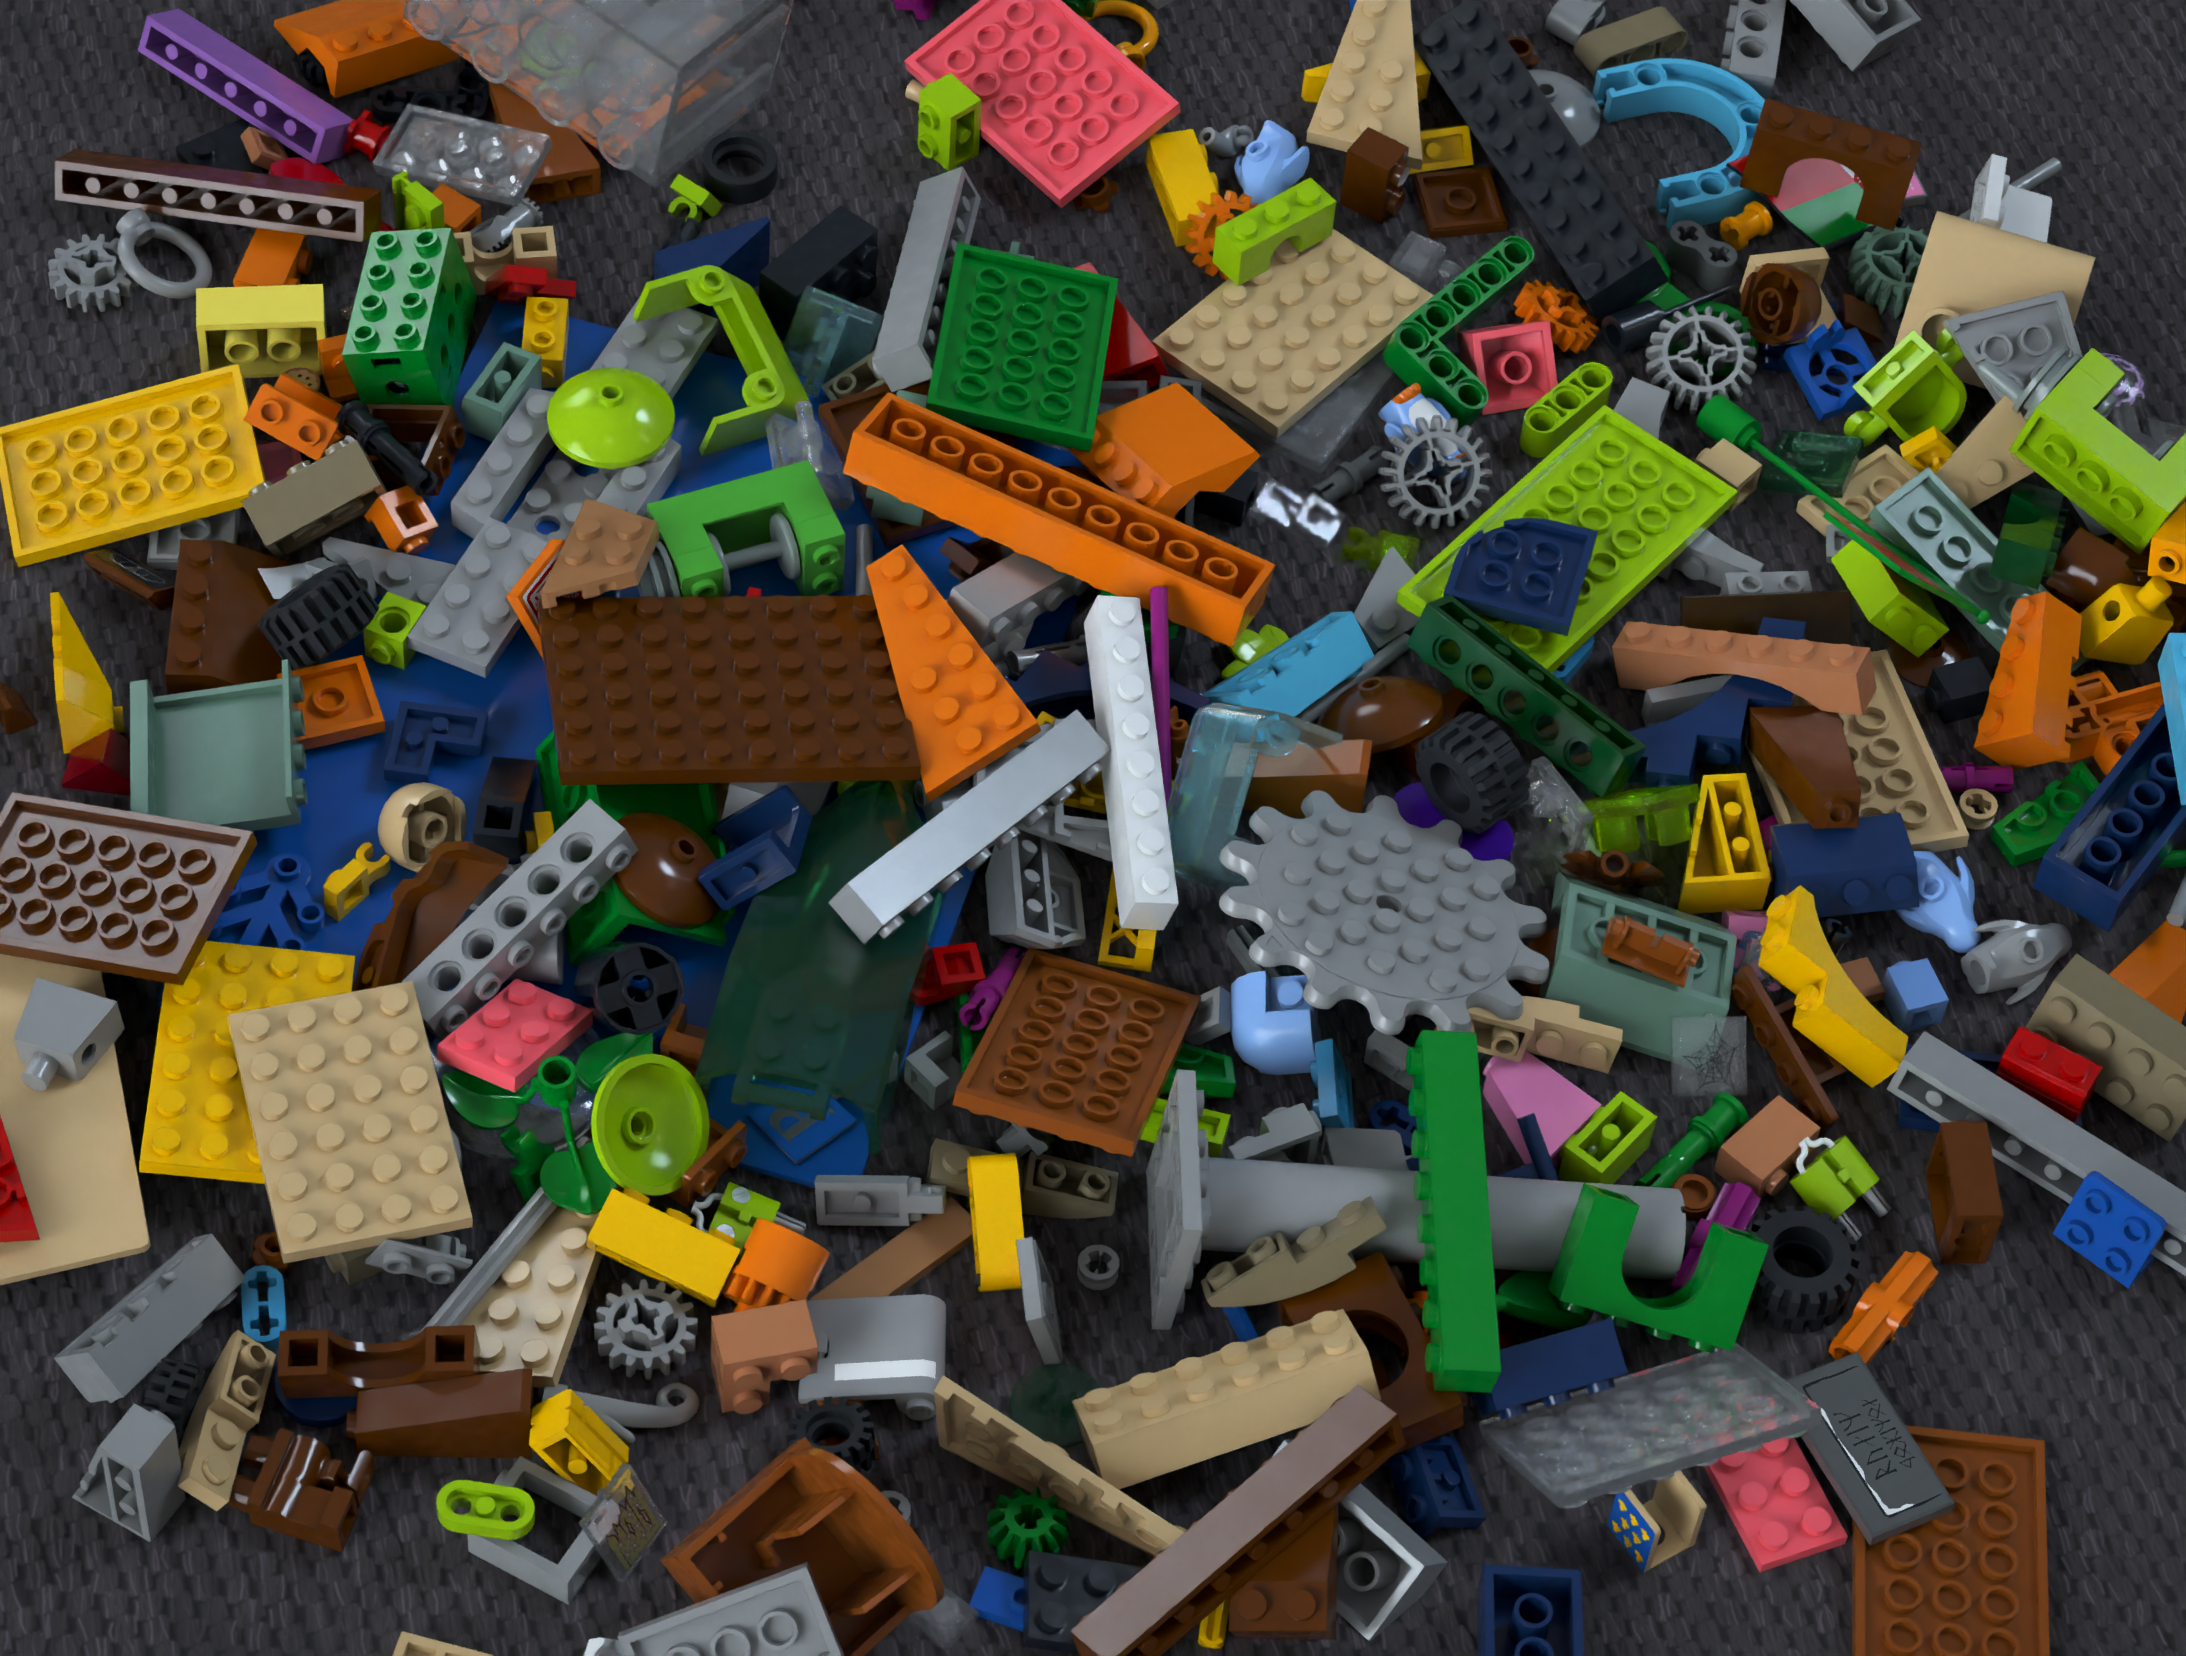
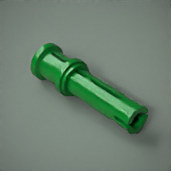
(1703, 1136)

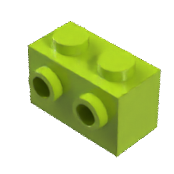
(949, 122)
(1608, 1142)

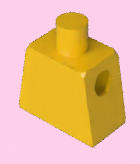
(2126, 622)

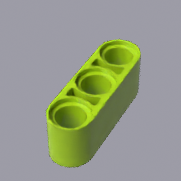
(1565, 409)

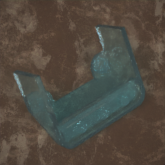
(1216, 780)

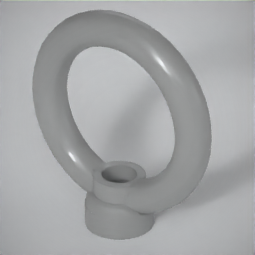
(138, 230)

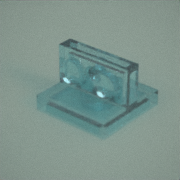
(828, 336)

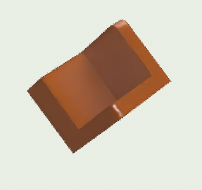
(683, 1041)

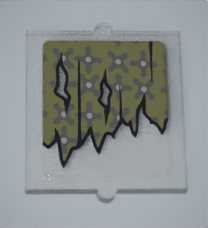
(623, 1522)

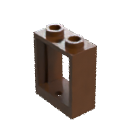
(421, 424)
(1963, 1192)

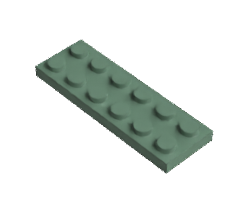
(1954, 546)

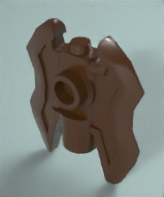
(1612, 870)

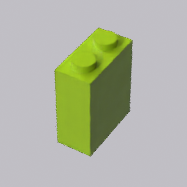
(1890, 600)

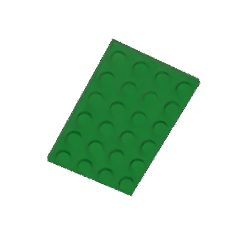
(1022, 347)

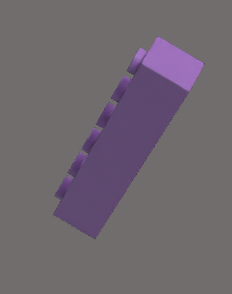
(245, 85)

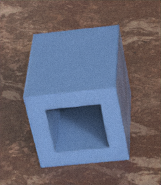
(1914, 995)

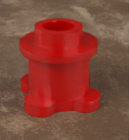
(366, 136)

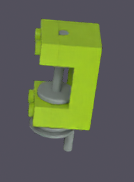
(2086, 454)

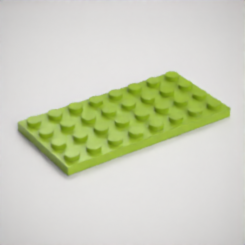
(1606, 480)

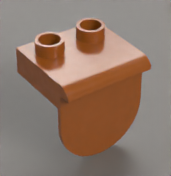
(822, 1514)

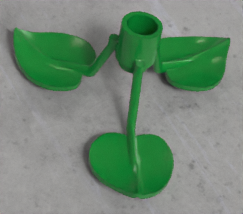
(569, 1177)

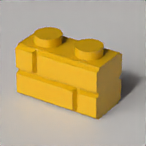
(576, 1441)

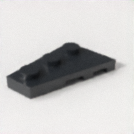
(220, 149)

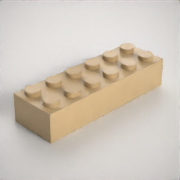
(1223, 1399)

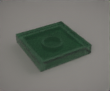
(1820, 458)

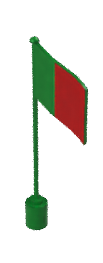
(1726, 420)

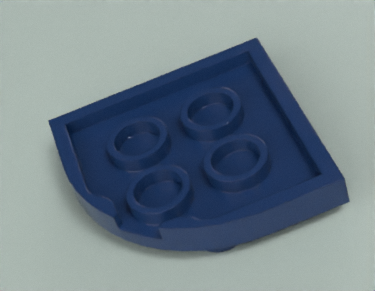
(1524, 572)

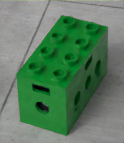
(410, 319)

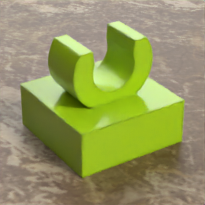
(692, 197)

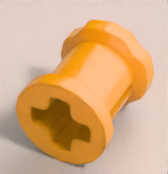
(1751, 222)

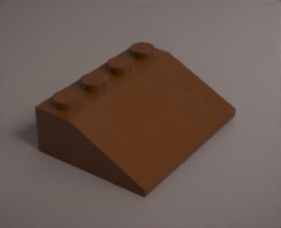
(218, 617)

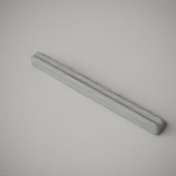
(496, 1258)

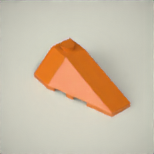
(2158, 970)

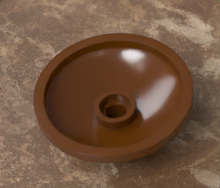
(1385, 711)
(665, 871)

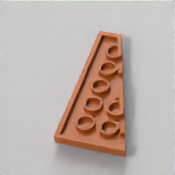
(946, 682)

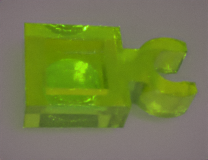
(1376, 548)

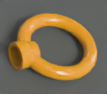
(1136, 52)

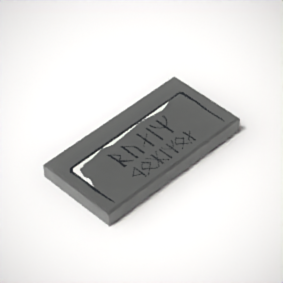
(1869, 1452)

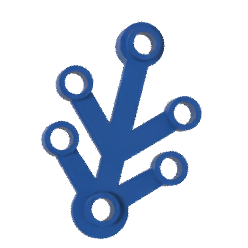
(267, 911)

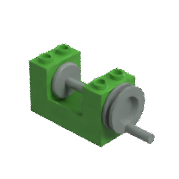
(744, 524)

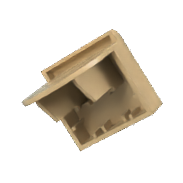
(1981, 268)

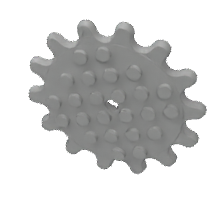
(1320, 901)

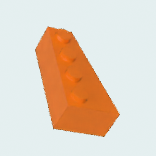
(2032, 685)

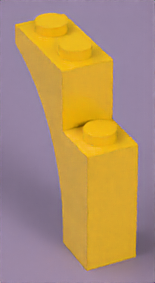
(1827, 1002)

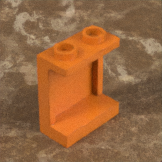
(296, 416)

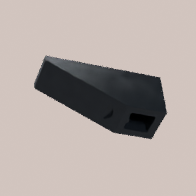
(505, 807)

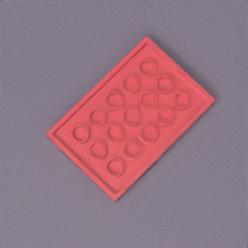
(1049, 89)

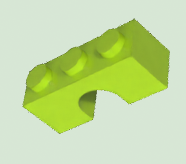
(1247, 242)

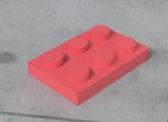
(514, 1035)
(1776, 1503)

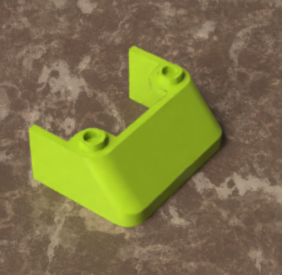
(771, 379)

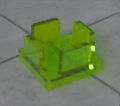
(1663, 811)

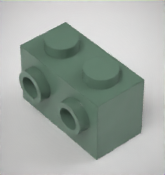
(500, 390)

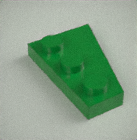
(2037, 824)

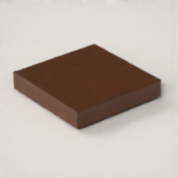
(1459, 202)

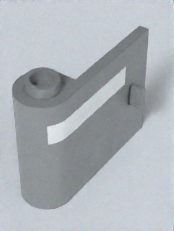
(879, 1351)

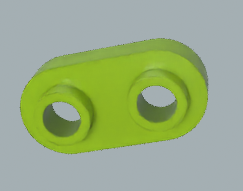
(487, 1509)

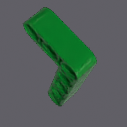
(1444, 316)

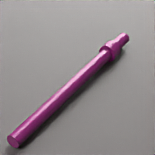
(1161, 680)

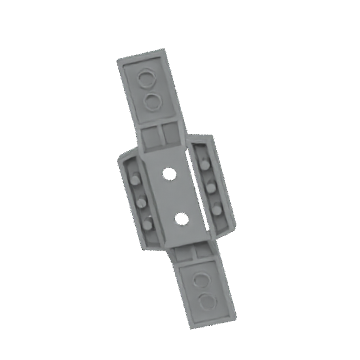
(470, 614)

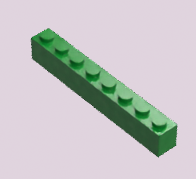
(1454, 1212)

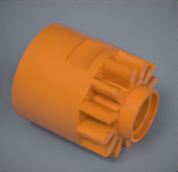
(774, 1267)

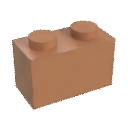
(1767, 1148)

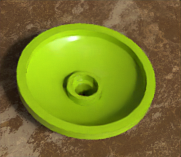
(610, 417)
(666, 1119)

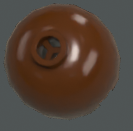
(1781, 297)

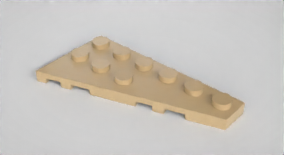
(1372, 81)
(1018, 1456)

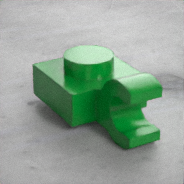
(530, 1158)

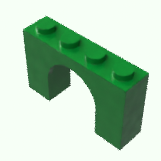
(1704, 1309)

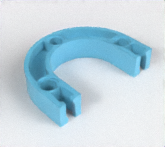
(1697, 91)

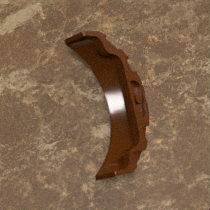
(426, 911)

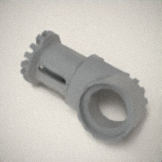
(500, 228)

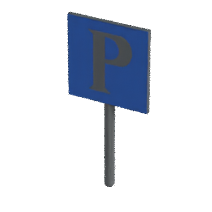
(796, 1132)

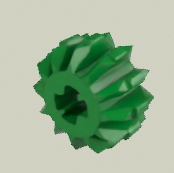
(1011, 1516)

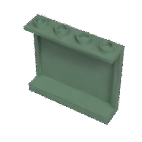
(220, 753)

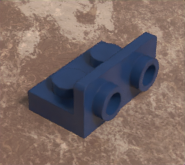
(1436, 1487)

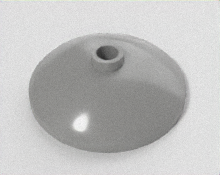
(1571, 102)

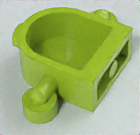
(1910, 390)

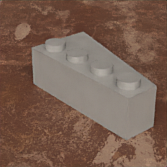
(151, 1321)

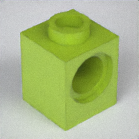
(388, 631)

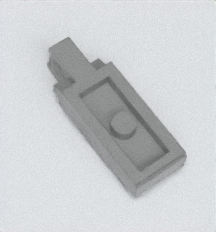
(875, 1200)

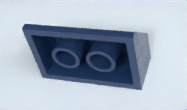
(1847, 867)
(1554, 1367)

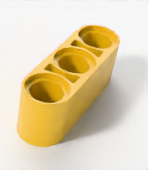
(995, 1219)

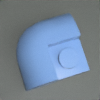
(1273, 1023)

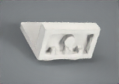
(2007, 206)

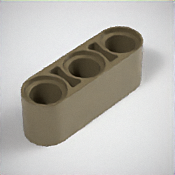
(1631, 40)

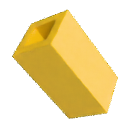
(547, 335)

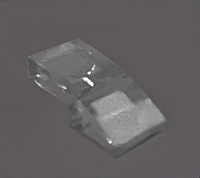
(1307, 519)

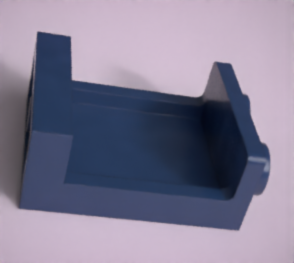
(762, 847)

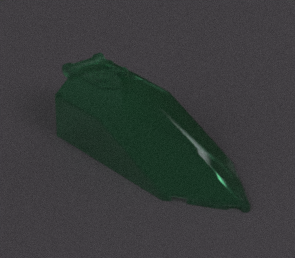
(802, 989)

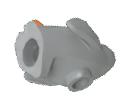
(2014, 956)

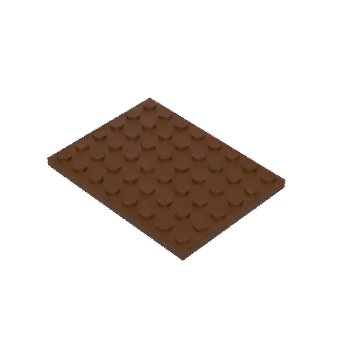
(723, 691)

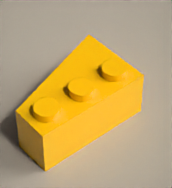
(1726, 851)

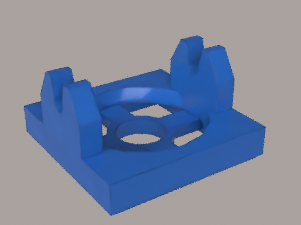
(1821, 342)

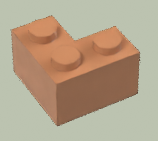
(759, 1348)

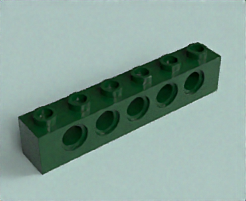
(1547, 698)

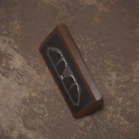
(132, 576)

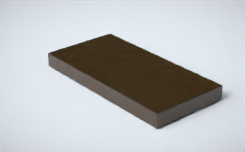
(1825, 614)

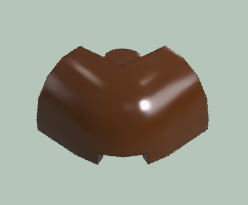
(2088, 570)

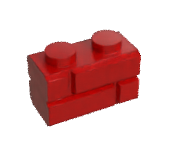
(2049, 1073)

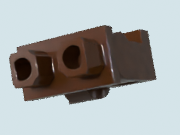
(288, 1491)

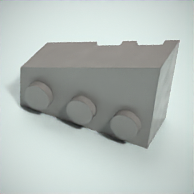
(136, 1473)

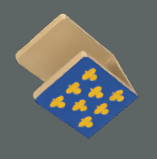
(1674, 1508)

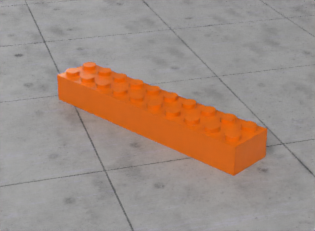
(1057, 518)

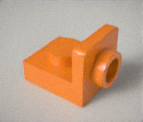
(334, 370)

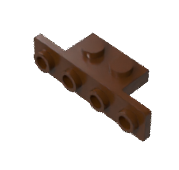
(1797, 1059)

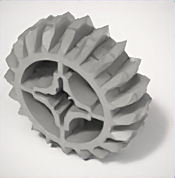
(1732, 352)
(1428, 453)

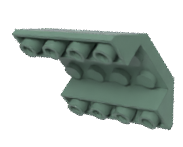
(1620, 993)

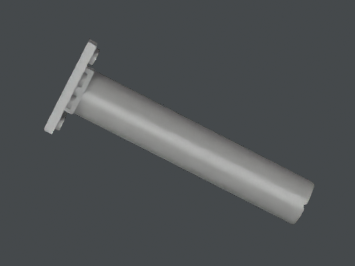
(1233, 1202)

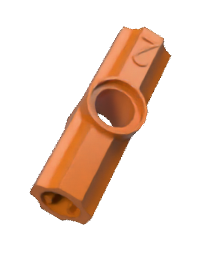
(1885, 1307)

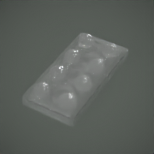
(463, 154)

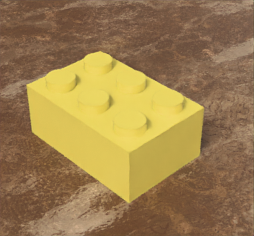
(260, 328)

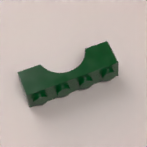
(2029, 535)

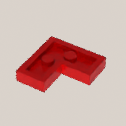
(516, 283)

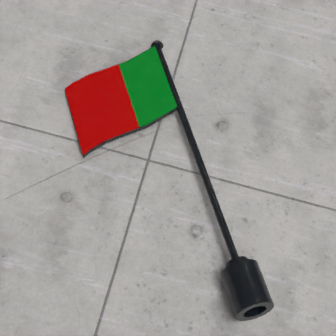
(1814, 200)

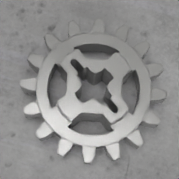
(90, 274)
(634, 1342)

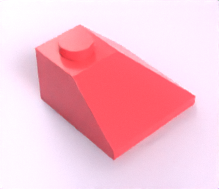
(1511, 362)

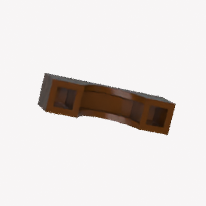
(331, 1366)

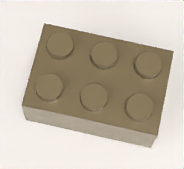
(314, 498)

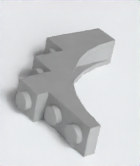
(1707, 555)

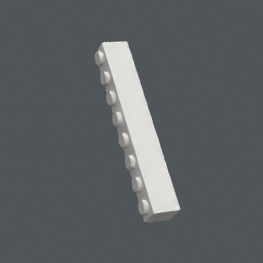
(1133, 766)

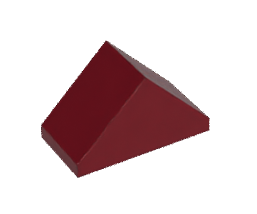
(100, 765)

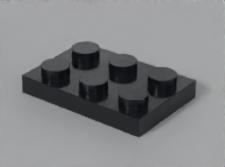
(1062, 1592)

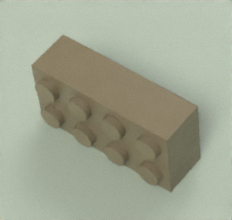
(2127, 1036)

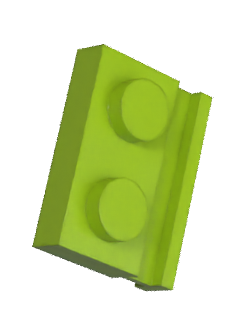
(415, 205)

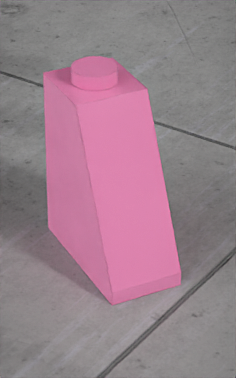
(1534, 1087)

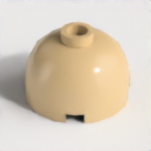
(417, 821)

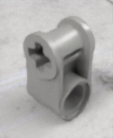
(1574, 18)

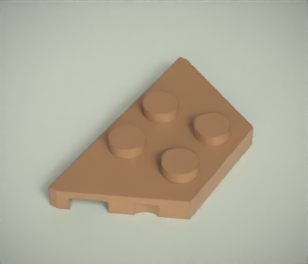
(601, 553)

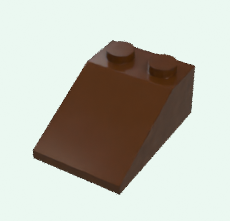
(1294, 1591)

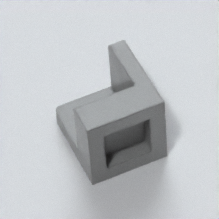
(933, 1071)

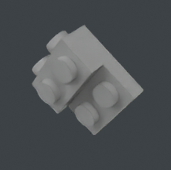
(1283, 1137)

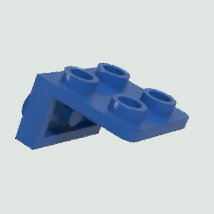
(2111, 1229)

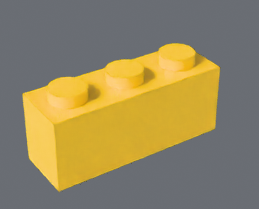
(1180, 178)
(663, 1245)

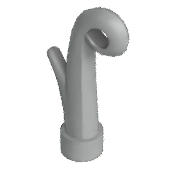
(622, 1414)

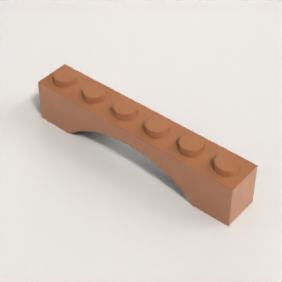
(1824, 674)

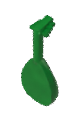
(1529, 1300)

